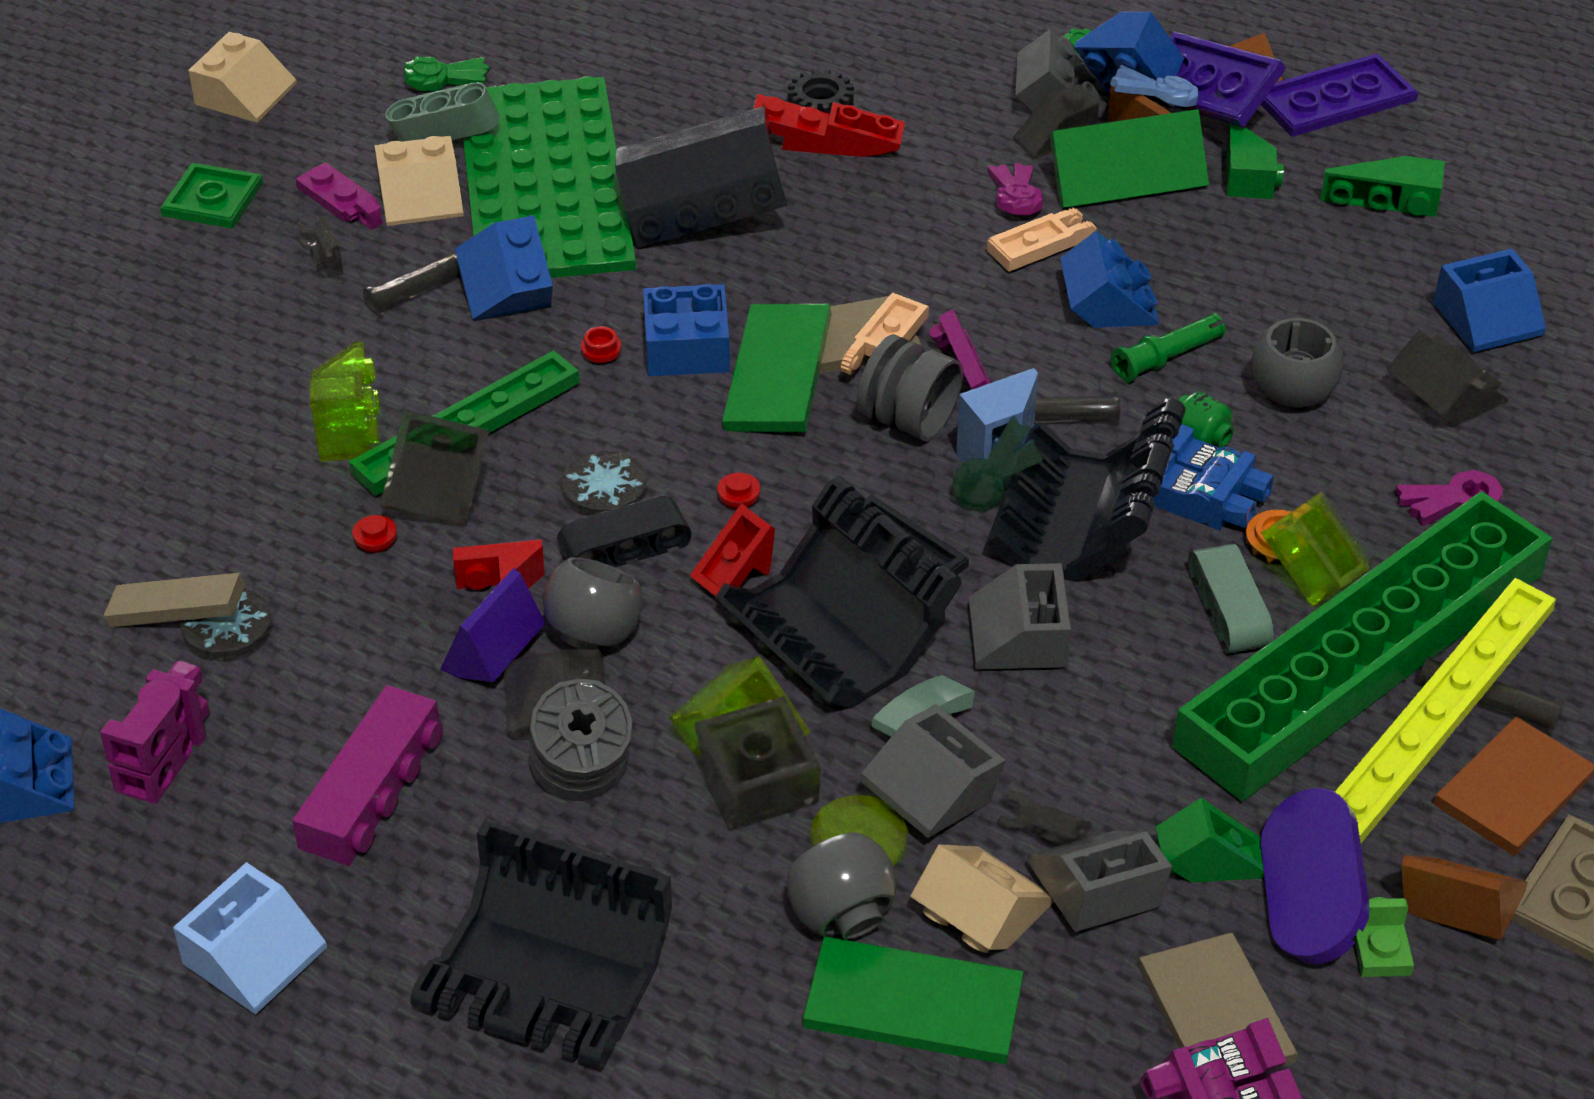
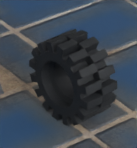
(820, 90)

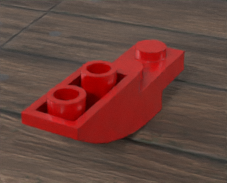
(841, 132)

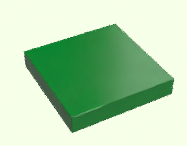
(212, 195)

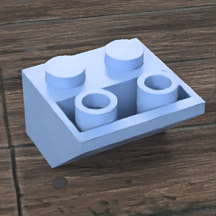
(248, 938)

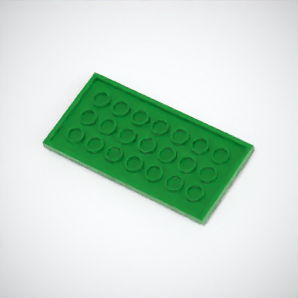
(557, 163)

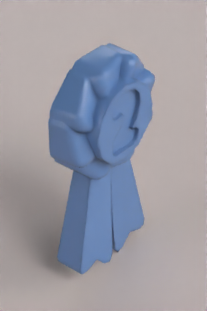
(1169, 89)

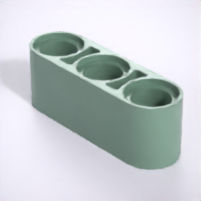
(442, 113)
(1232, 598)

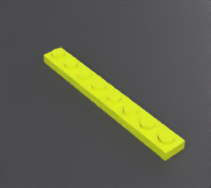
(1443, 703)

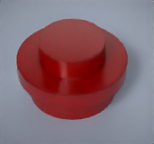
(601, 345)
(738, 489)
(374, 533)

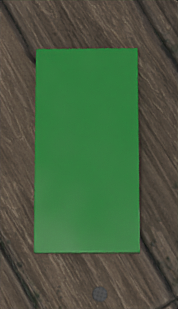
(1129, 158)
(777, 368)
(914, 1000)

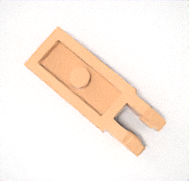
(1039, 238)
(895, 316)

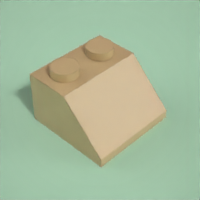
(240, 78)
(418, 180)
(979, 896)

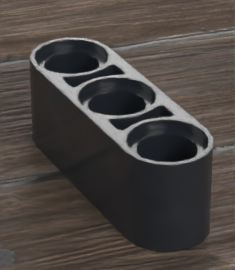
(626, 532)

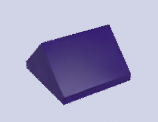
(494, 632)

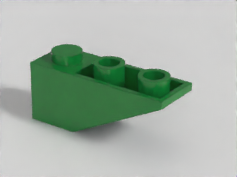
(1389, 184)

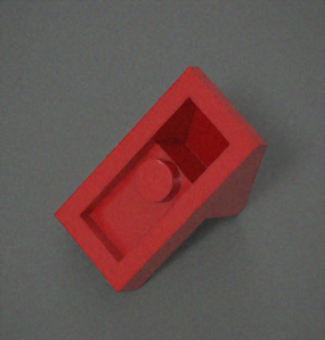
(740, 546)
(488, 564)

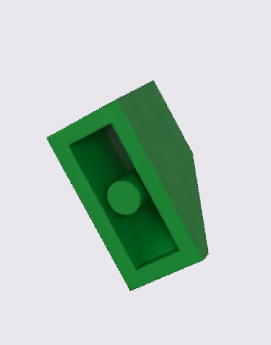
(1251, 165)
(1210, 845)

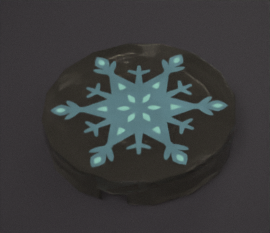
(603, 482)
(233, 635)

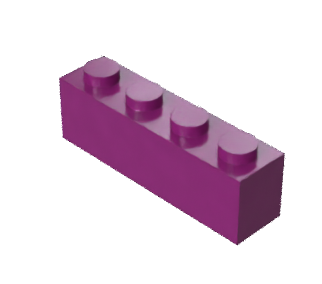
(367, 776)

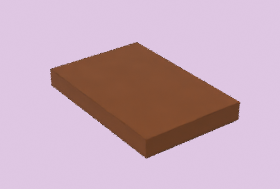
(1515, 786)

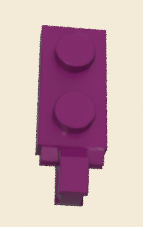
(340, 195)

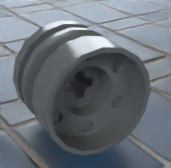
(909, 387)
(565, 759)

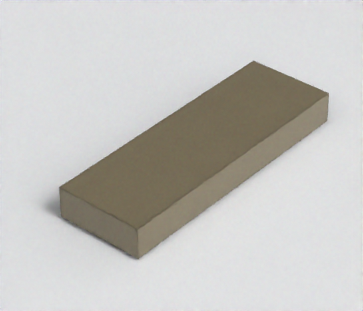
(174, 600)

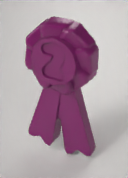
(1015, 192)
(1434, 501)

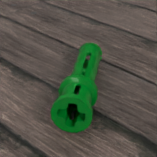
(1154, 351)

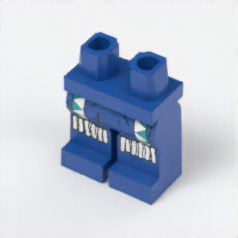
(1211, 483)

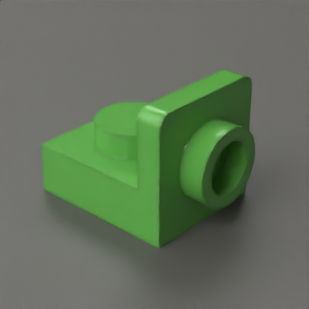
(1384, 944)

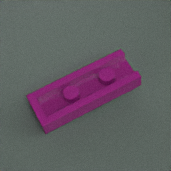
(950, 335)

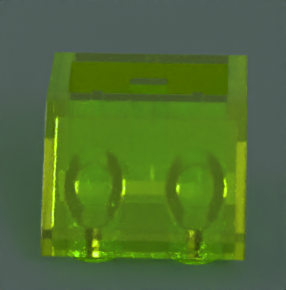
(344, 404)
(1317, 549)

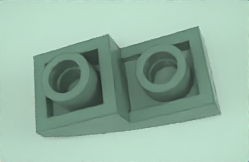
(938, 690)

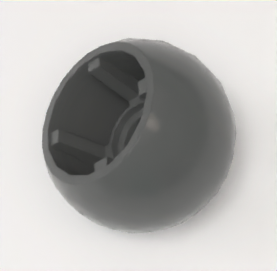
(1297, 362)
(592, 603)
(842, 886)

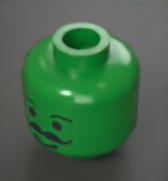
(1208, 419)

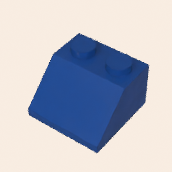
(505, 269)

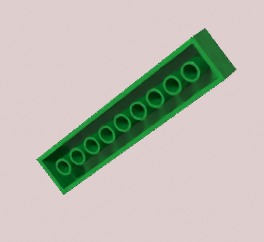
(1357, 646)

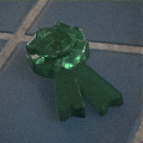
(981, 482)

